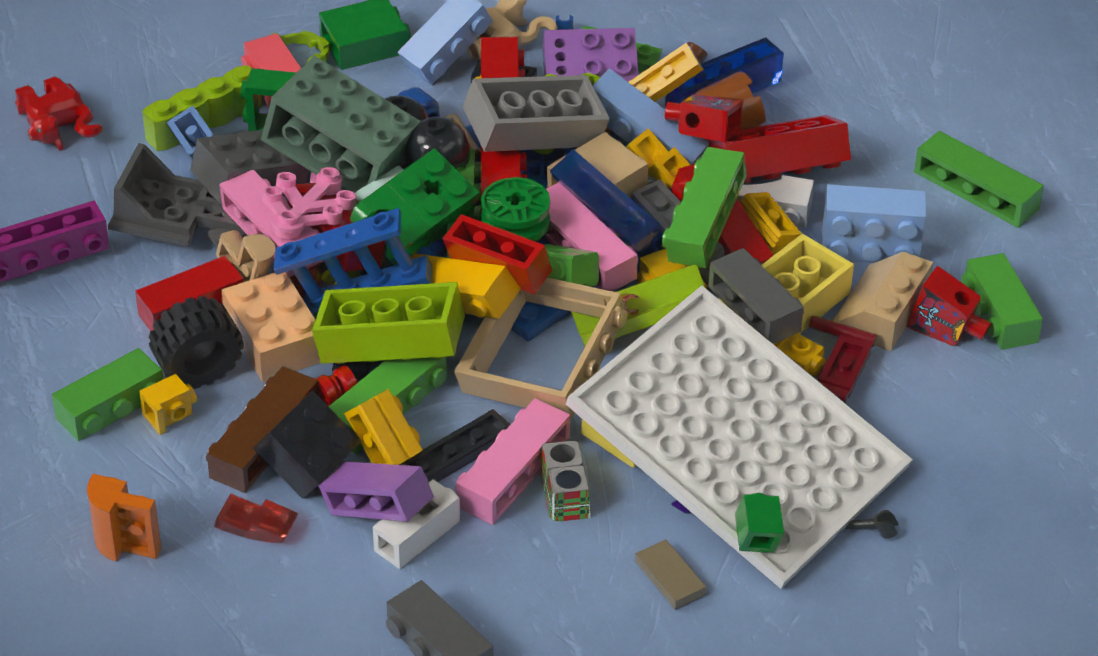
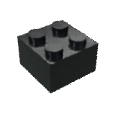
(307, 444)

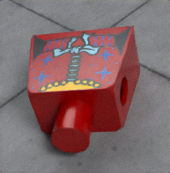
(707, 116)
(947, 310)

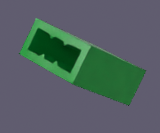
(363, 32)

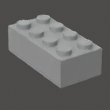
(534, 112)

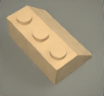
(886, 297)

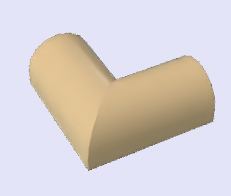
(249, 254)

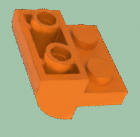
(122, 519)

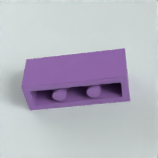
(376, 491)

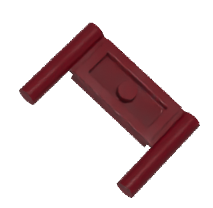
(846, 358)

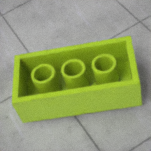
(389, 323)

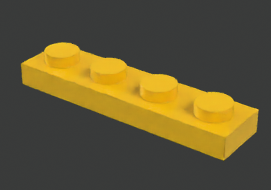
(667, 74)

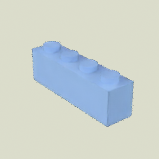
(634, 112)

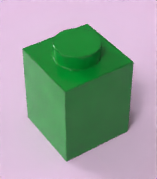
(759, 523)

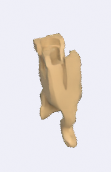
(505, 17)

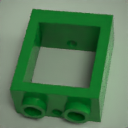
(260, 83)

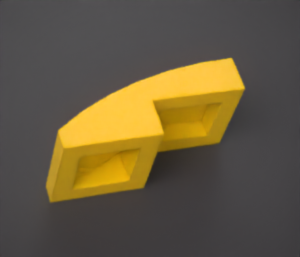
(661, 162)

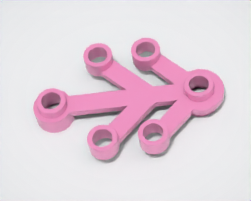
(290, 223)

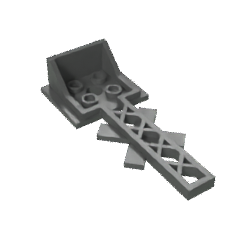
(163, 205)

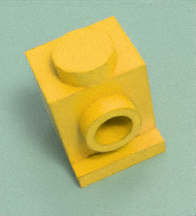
(804, 353)
(167, 402)

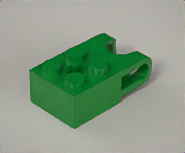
(429, 198)

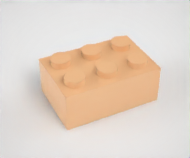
(273, 324)

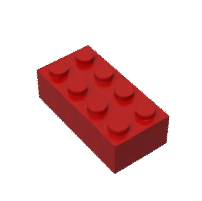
(790, 146)

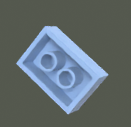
(873, 222)

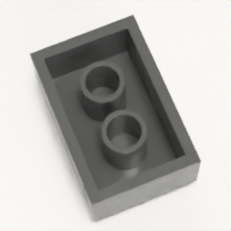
(230, 155)

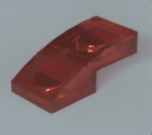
(260, 523)

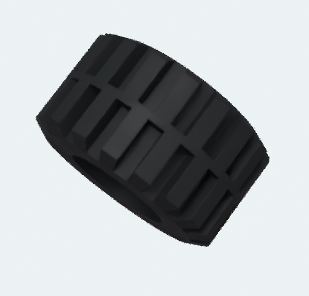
(196, 341)

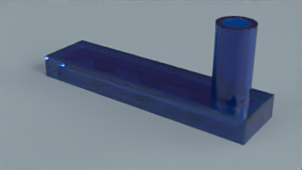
(607, 202)

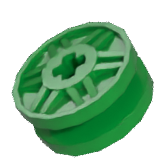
(517, 207)

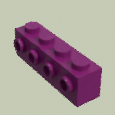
(52, 240)

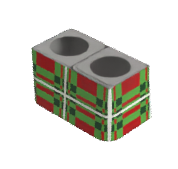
(561, 502)

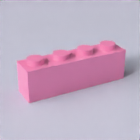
(244, 204)
(580, 228)
(511, 461)

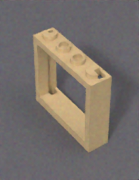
(492, 332)

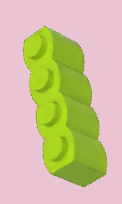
(215, 100)

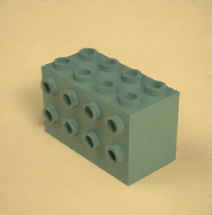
(337, 123)

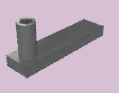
(660, 205)

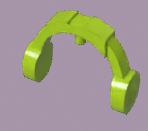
(310, 39)

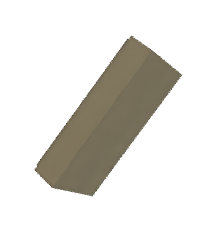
(670, 574)

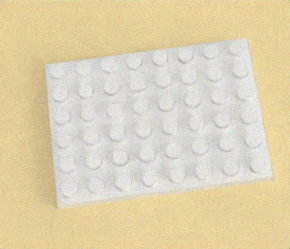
(731, 415)

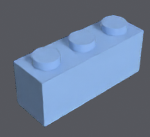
(445, 38)

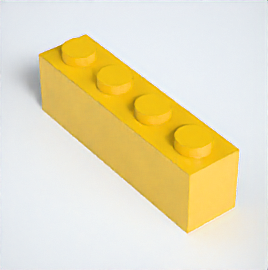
(483, 287)

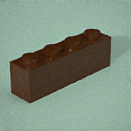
(233, 457)

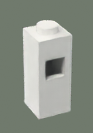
(404, 540)

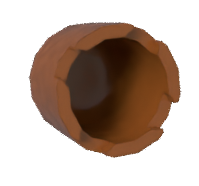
(737, 87)

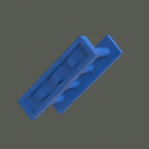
(346, 238)

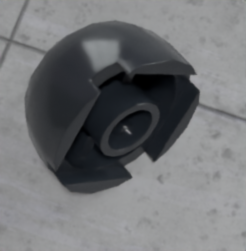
(442, 135)

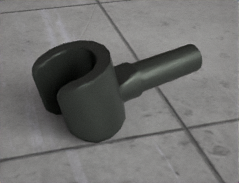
(883, 521)

